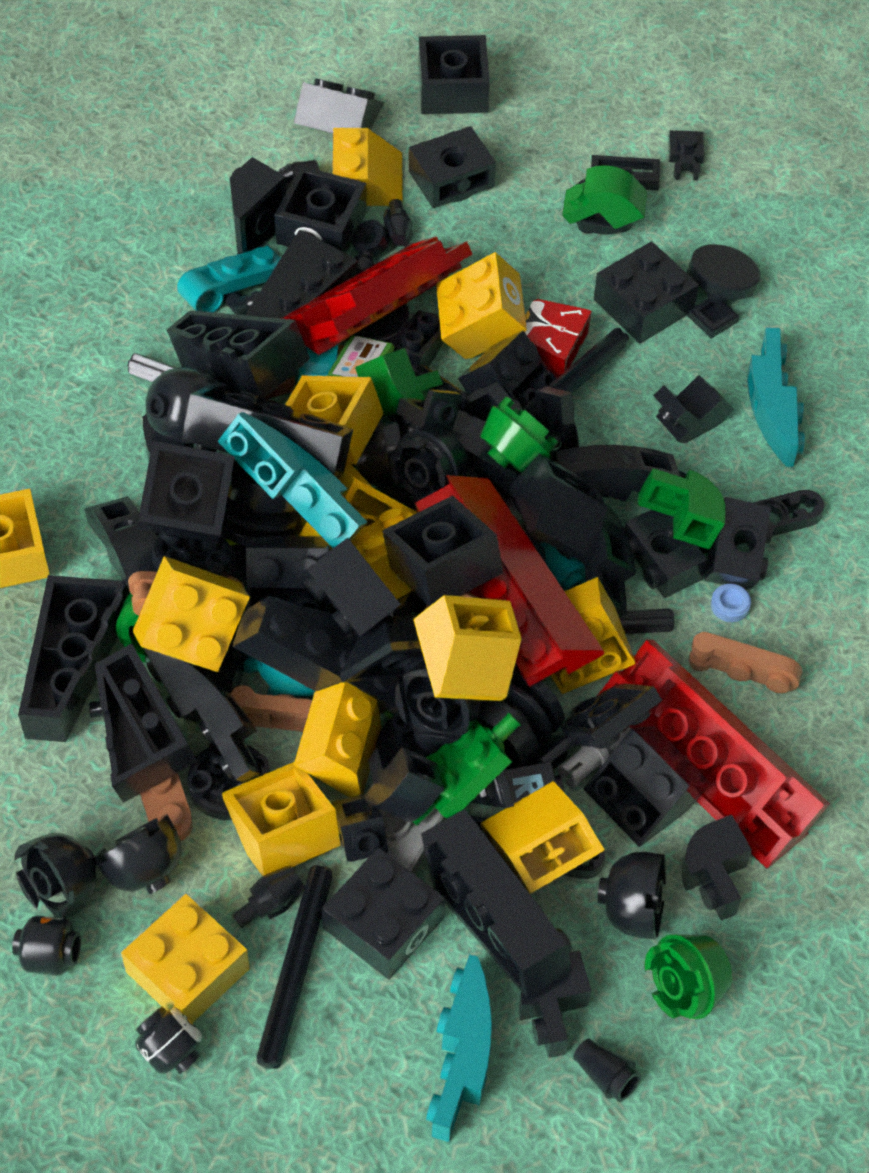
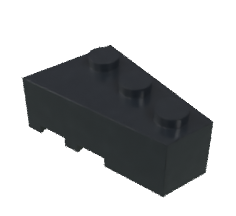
(139, 728)

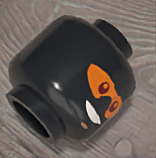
(47, 945)

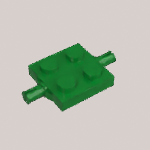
(470, 765)

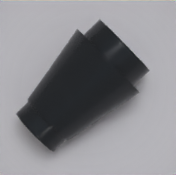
(608, 1070)

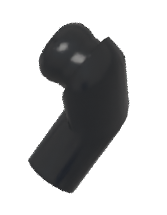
(238, 303)

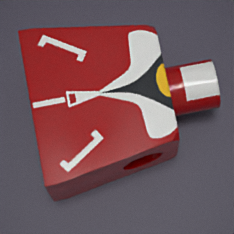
(557, 332)

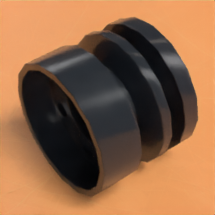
(253, 512)
(535, 710)

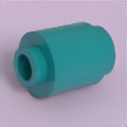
(566, 571)

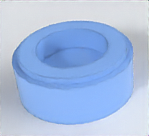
(730, 602)

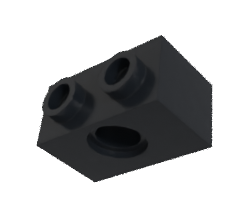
(731, 565)
(678, 566)

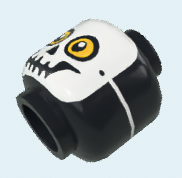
(168, 1040)

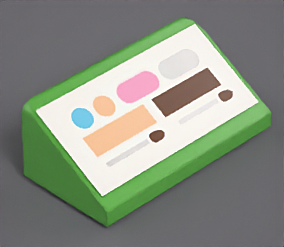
(356, 352)

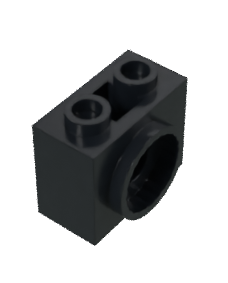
(452, 167)

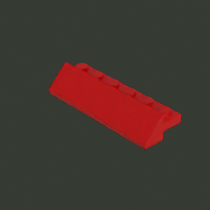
(376, 292)
(546, 619)
(745, 774)

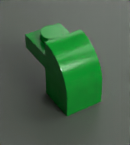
(607, 191)
(396, 379)
(692, 502)

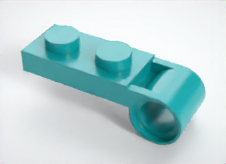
(207, 284)

